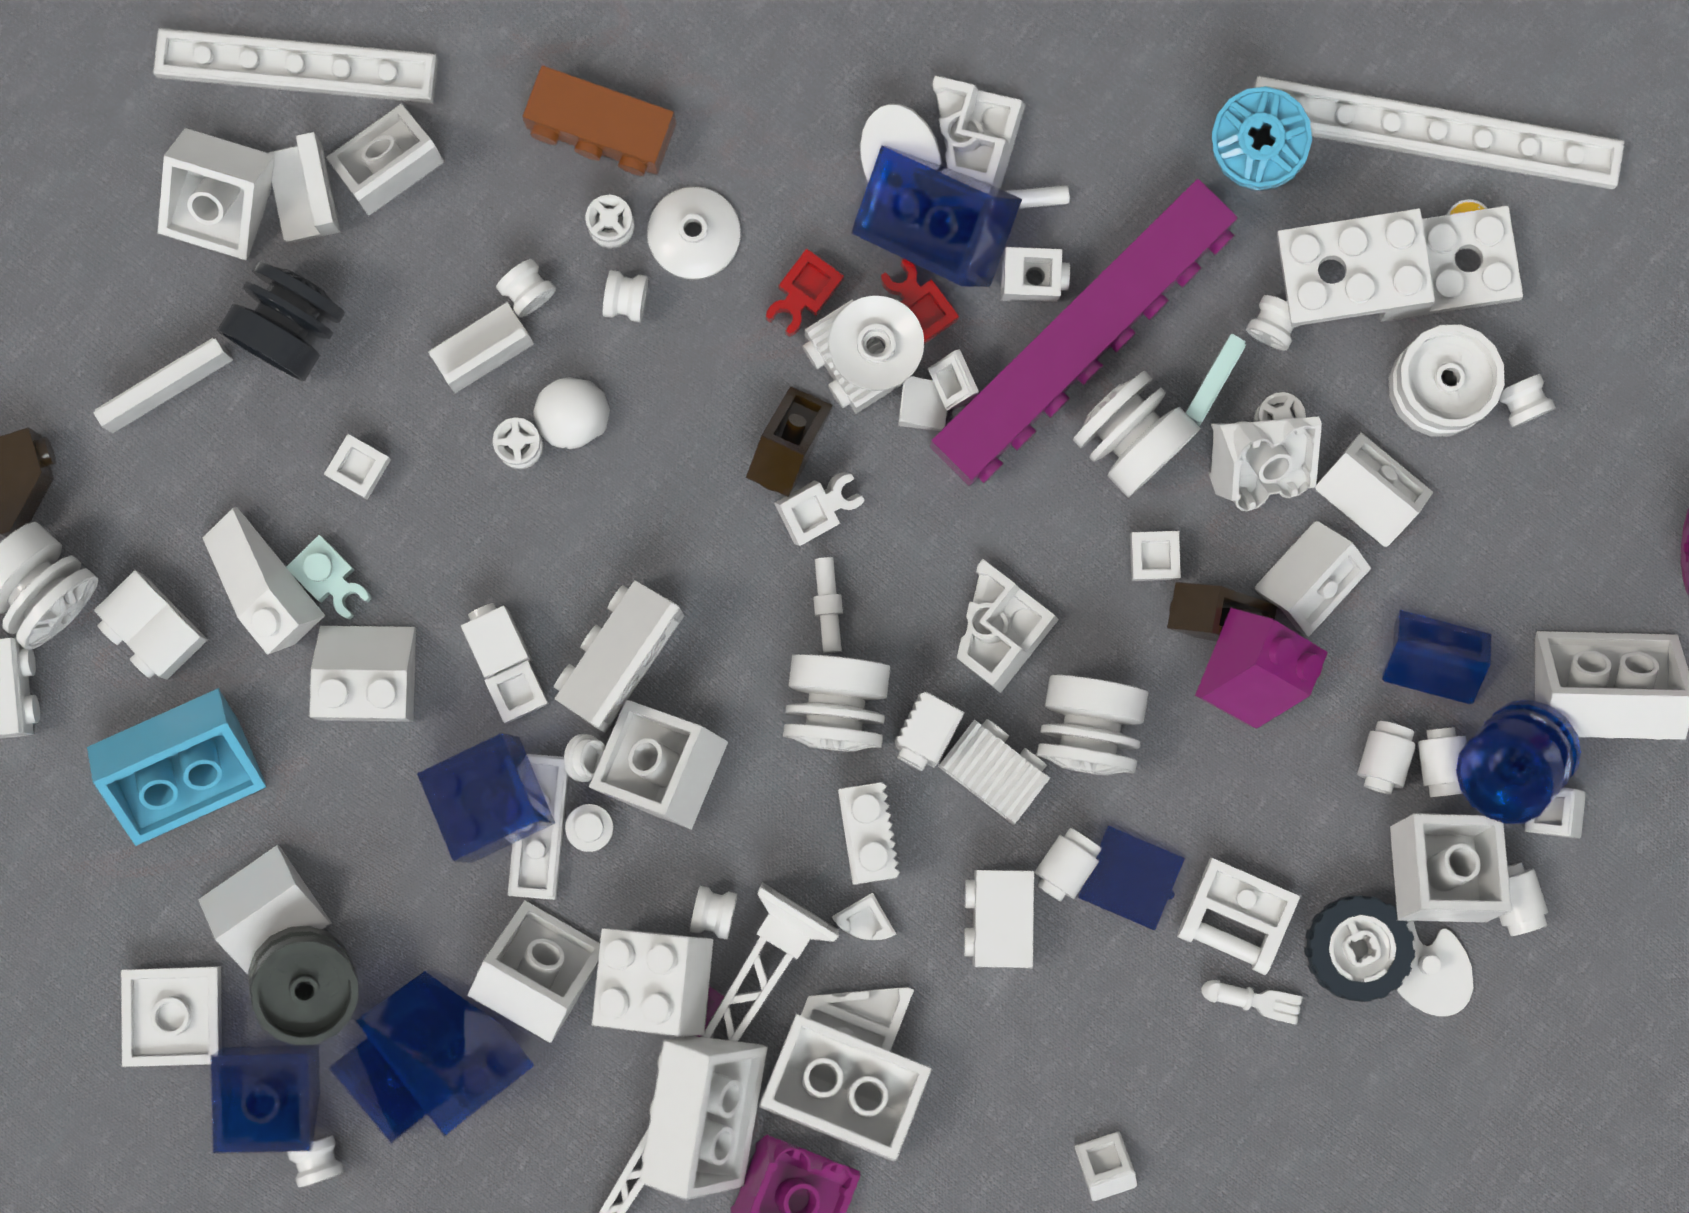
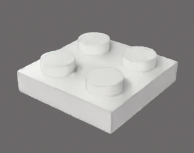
(170, 1016)

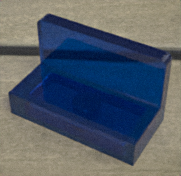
(1438, 657)

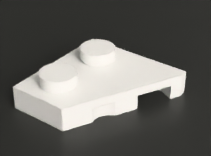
(866, 1015)

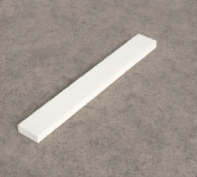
(1456, 135)

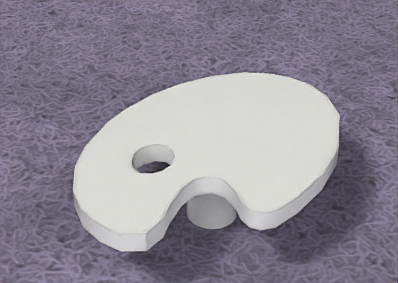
(899, 129)
(1439, 975)

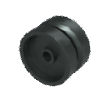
(311, 1011)

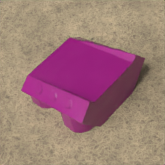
(794, 1181)

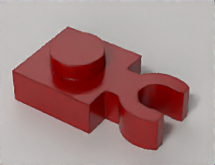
(808, 287)
(925, 302)

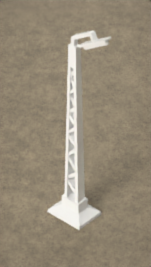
(787, 928)

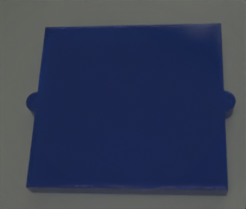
(1132, 878)

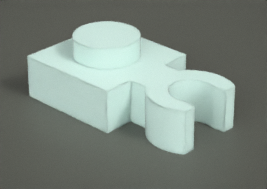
(324, 573)

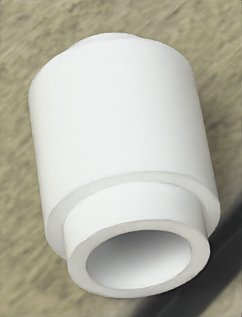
(1387, 757)
(1439, 761)
(1067, 865)
(1526, 902)

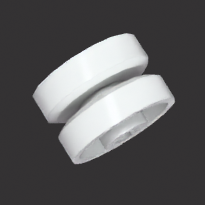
(1468, 365)

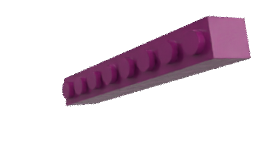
(1083, 333)

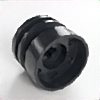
(281, 320)

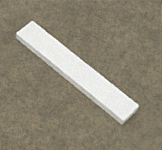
(295, 65)

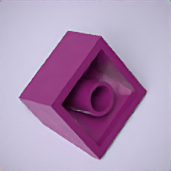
(1259, 669)

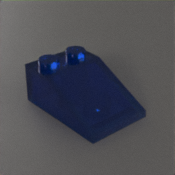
(936, 217)
(444, 1050)

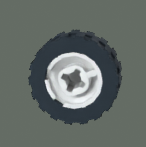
(1359, 948)

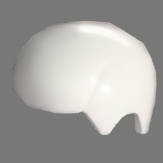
(571, 412)

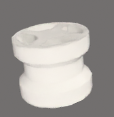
(604, 213)
(525, 288)
(625, 296)
(1272, 323)
(1526, 400)
(1280, 406)
(516, 434)
(713, 912)
(317, 1163)

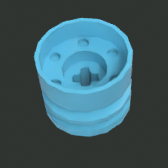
(1271, 165)

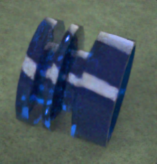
(1518, 761)

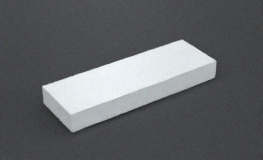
(162, 385)
(537, 857)

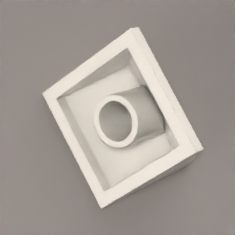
(385, 159)
(259, 904)

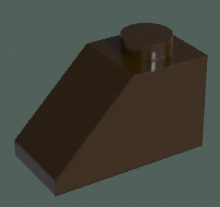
(788, 441)
(23, 477)
(1203, 609)

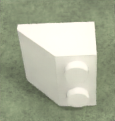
(214, 193)
(363, 674)
(659, 763)
(536, 971)

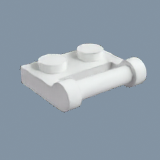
(1244, 901)

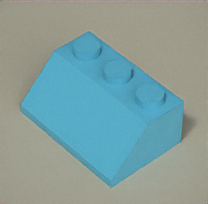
(175, 767)

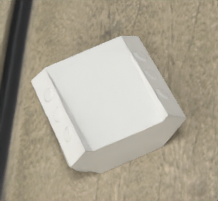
(1264, 459)

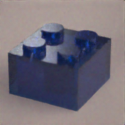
(485, 798)

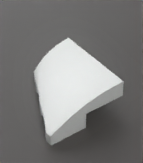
(977, 129)
(1001, 628)

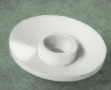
(698, 255)
(876, 319)

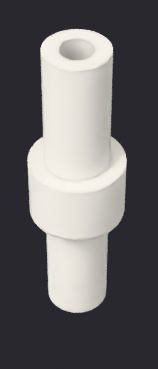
(828, 605)

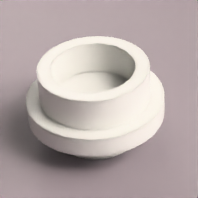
(583, 757)
(589, 827)

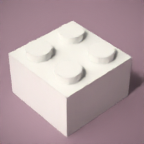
(1450, 868)
(652, 982)

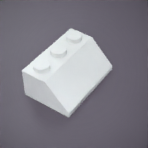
(618, 654)
(1615, 683)
(845, 1088)
(702, 1116)

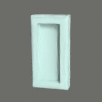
(1215, 378)

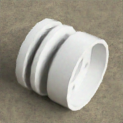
(1135, 433)
(37, 588)
(836, 701)
(1092, 724)

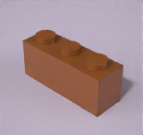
(598, 121)

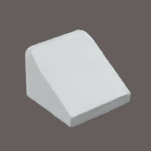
(953, 380)
(921, 405)
(1562, 816)
(1106, 1166)

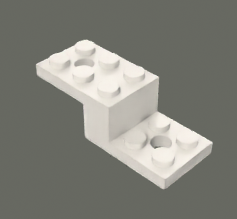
(1399, 265)

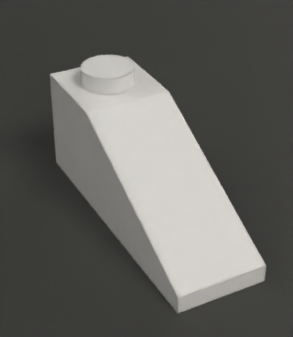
(260, 585)

